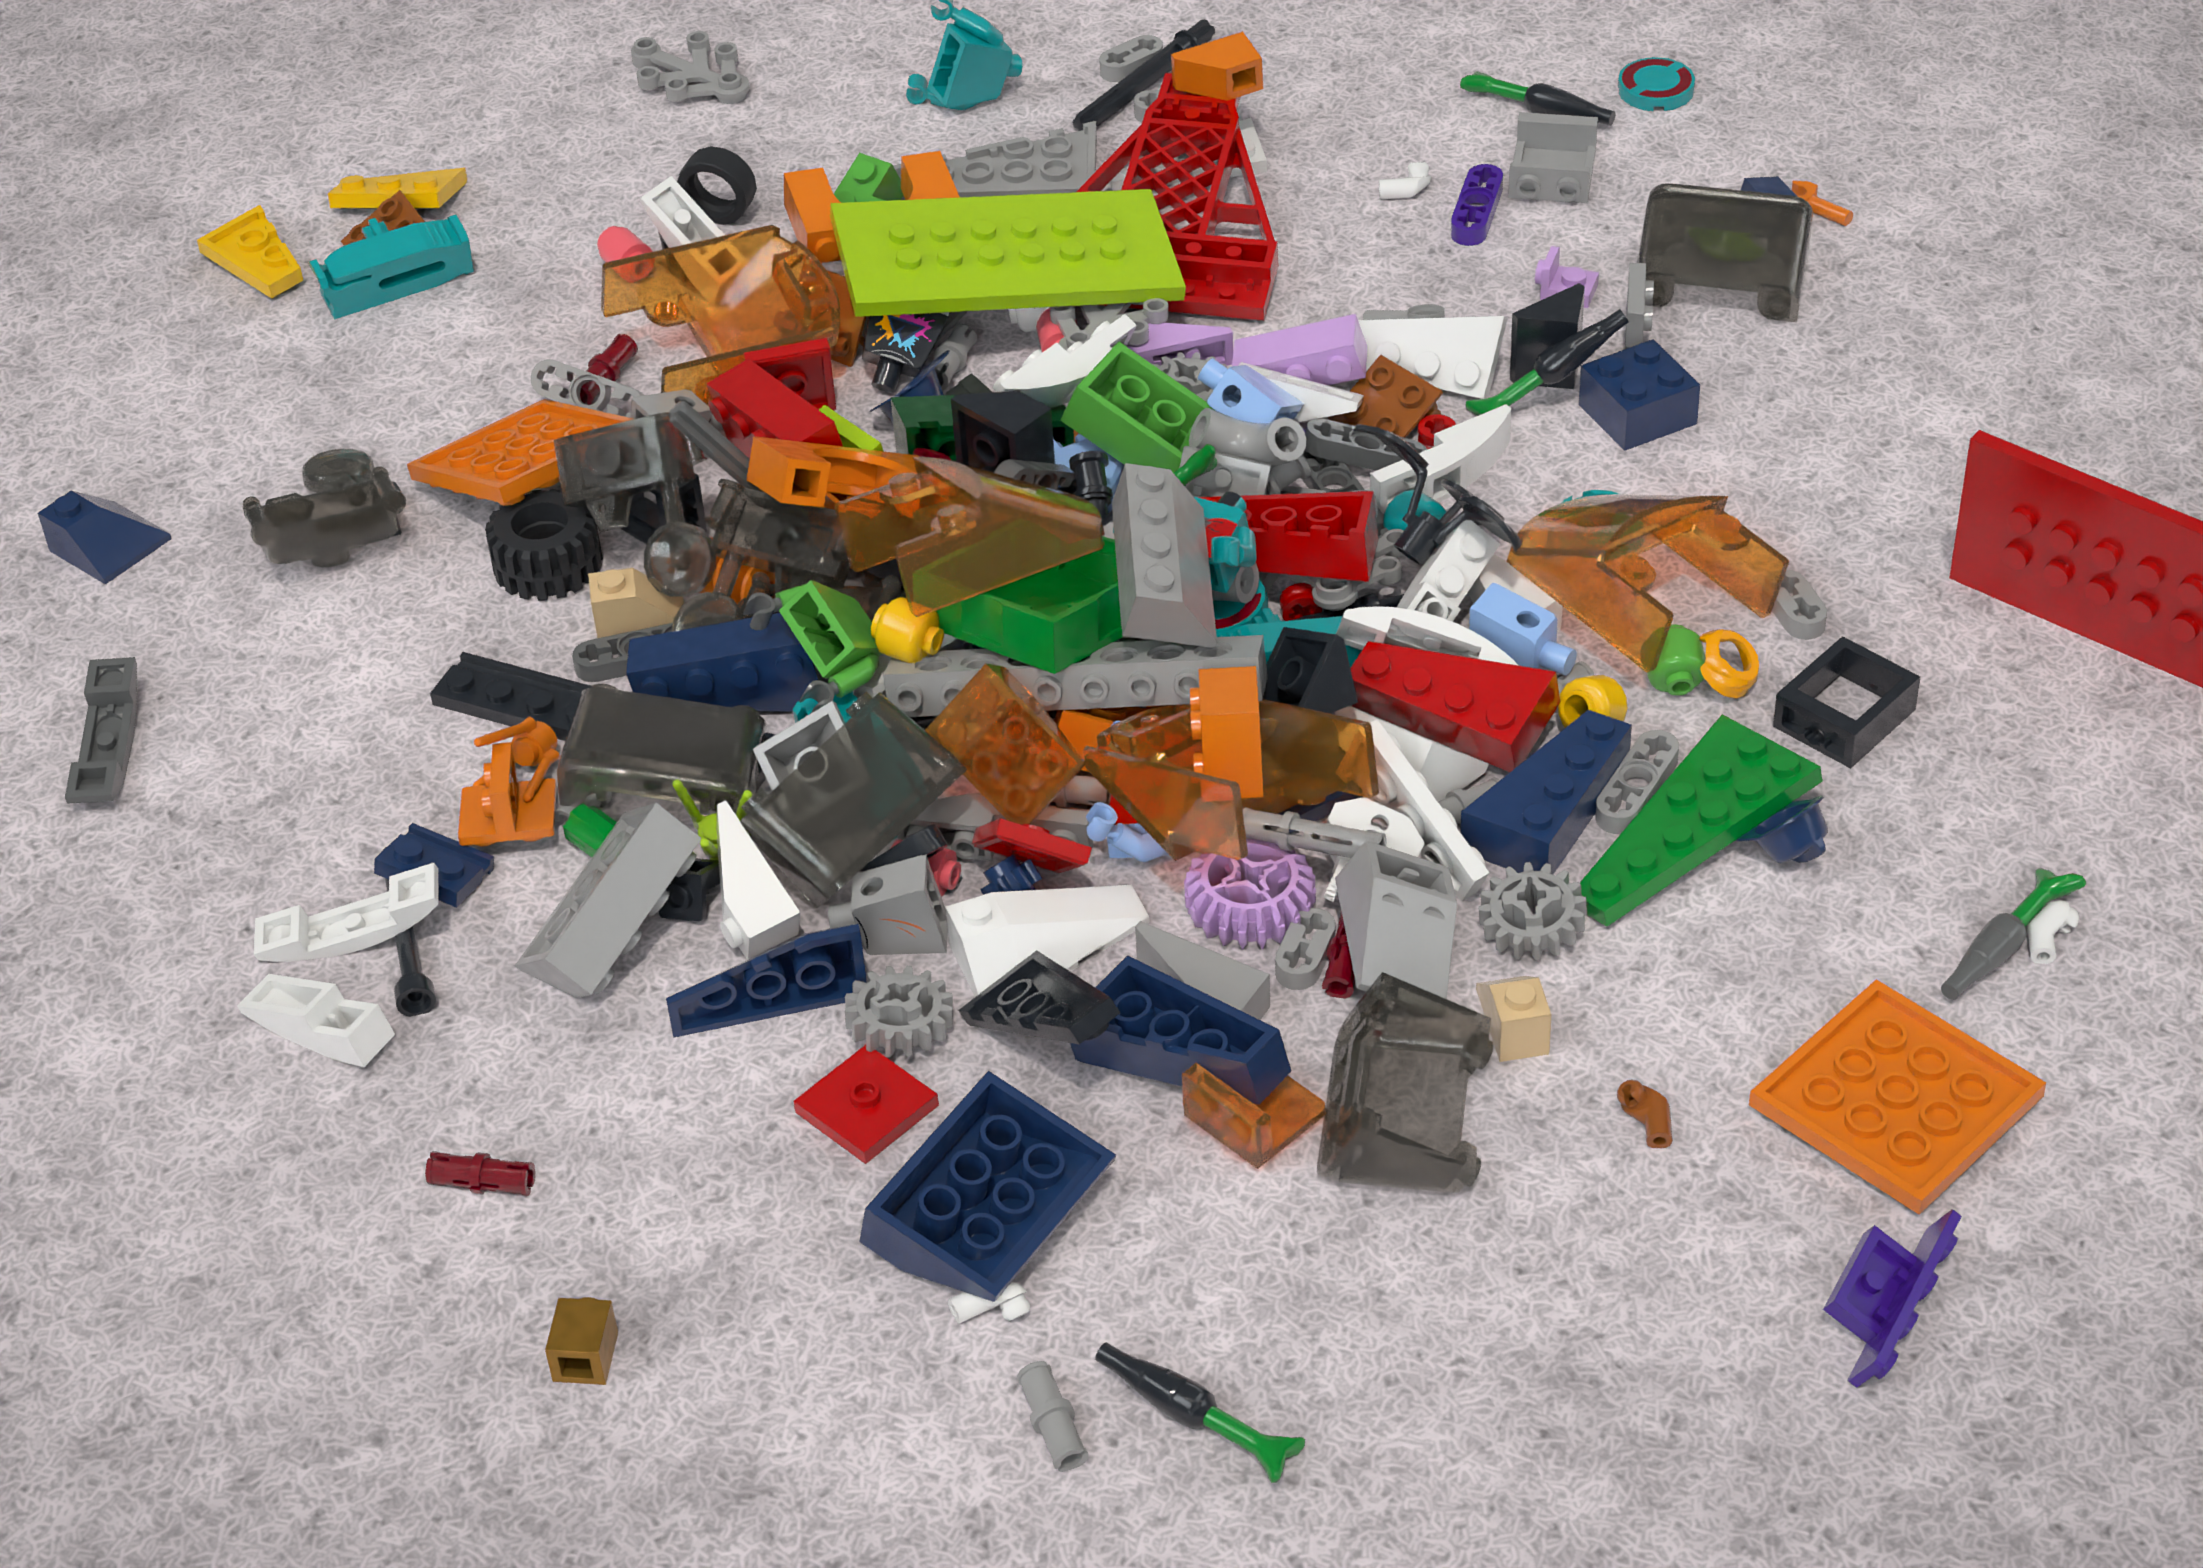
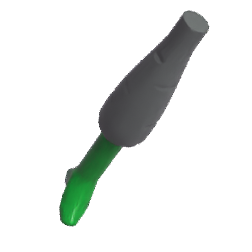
(2007, 932)

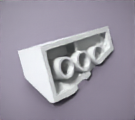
(1439, 764)

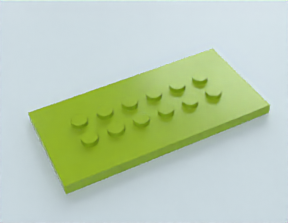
(1005, 252)

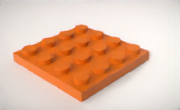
(510, 454)
(1897, 1095)

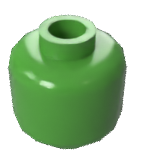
(1679, 662)

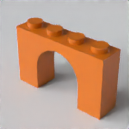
(810, 196)
(805, 471)

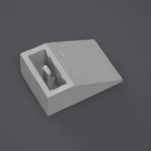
(1398, 917)

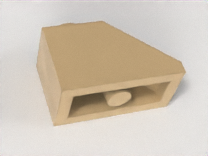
(628, 602)
(1517, 1015)

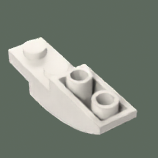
(1056, 372)
(1458, 455)
(1450, 572)

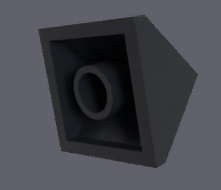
(1541, 327)
(1310, 671)

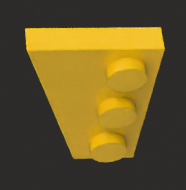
(422, 189)
(253, 253)

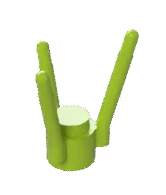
(706, 825)

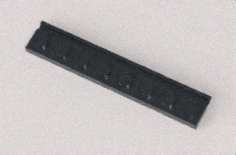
(512, 694)

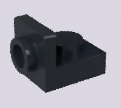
(689, 891)

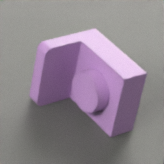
(1558, 278)

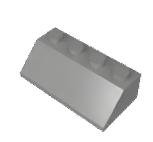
(1162, 559)
(610, 901)

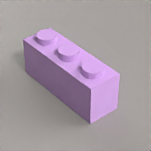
(1318, 351)

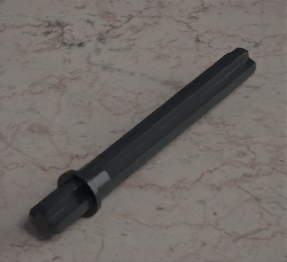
(1143, 76)

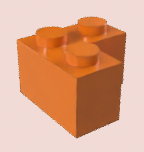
(1229, 725)

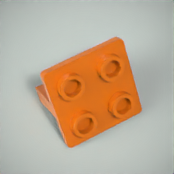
(498, 810)

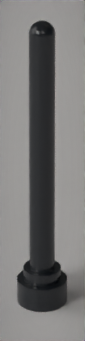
(414, 990)

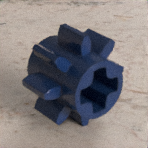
(1011, 876)

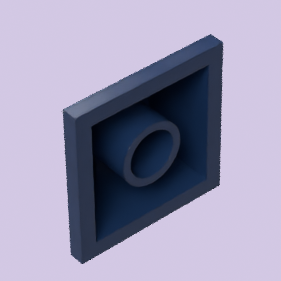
(98, 534)

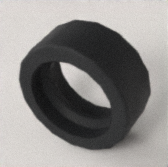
(732, 170)

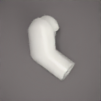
(1407, 186)
(2041, 930)
(1011, 1301)

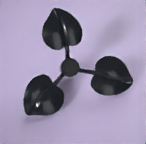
(1426, 531)

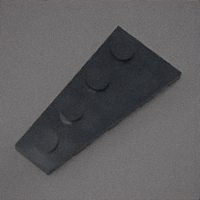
(1042, 1002)

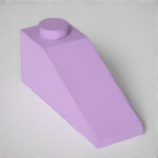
(1173, 338)

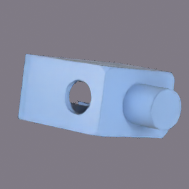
(1259, 397)
(1520, 630)

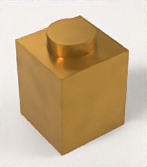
(581, 1341)

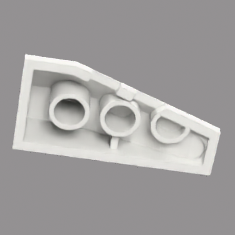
(1064, 924)

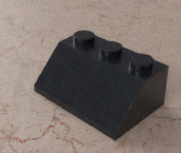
(1001, 428)

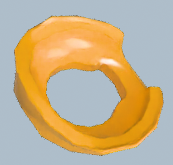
(1720, 673)

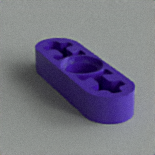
(1480, 215)

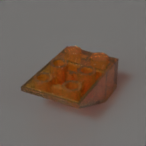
(1007, 744)

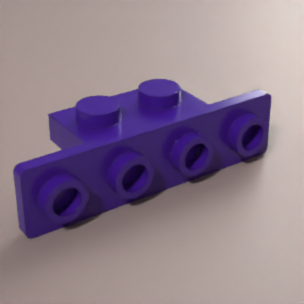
(1882, 1289)

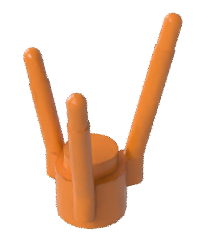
(531, 744)

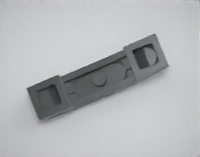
(107, 731)

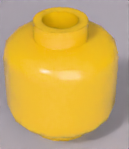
(905, 635)
(1592, 693)

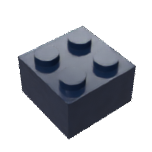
(1639, 394)

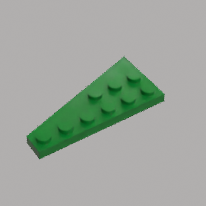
(1707, 803)

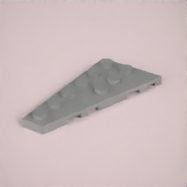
(1026, 166)

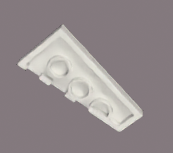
(1409, 794)

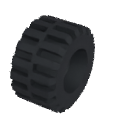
(543, 546)

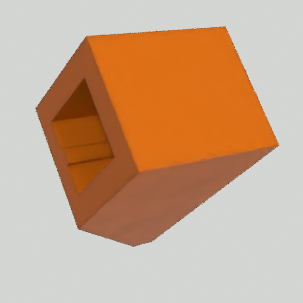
(1219, 68)

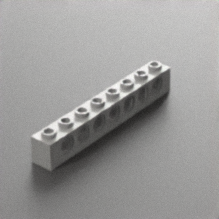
(1109, 678)

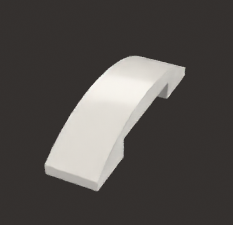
(1416, 631)
(349, 928)

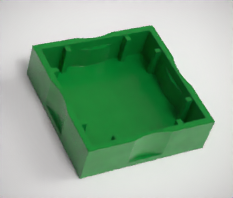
(1047, 615)

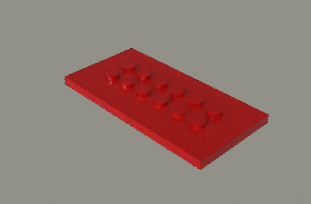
(2082, 555)

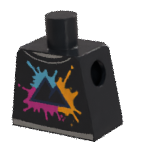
(900, 345)

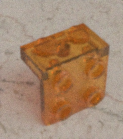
(1245, 1127)

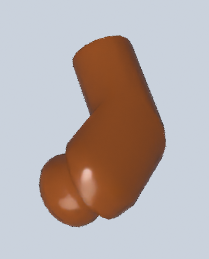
(1648, 1108)

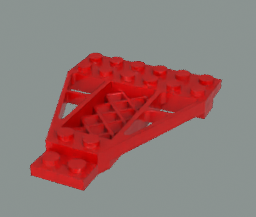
(1219, 272)

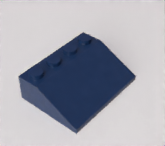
(983, 1191)

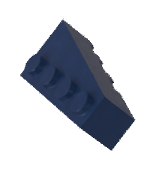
(724, 665)
(1549, 797)
(1173, 1026)

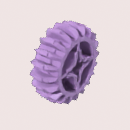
(1251, 895)

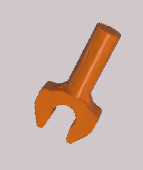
(1821, 207)

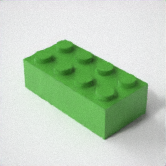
(1134, 410)

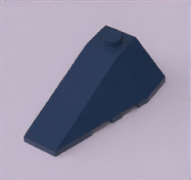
(786, 980)

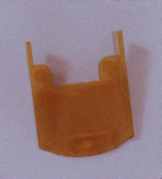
(732, 293)
(964, 530)
(1591, 562)
(1152, 773)

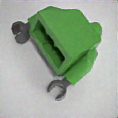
(830, 630)

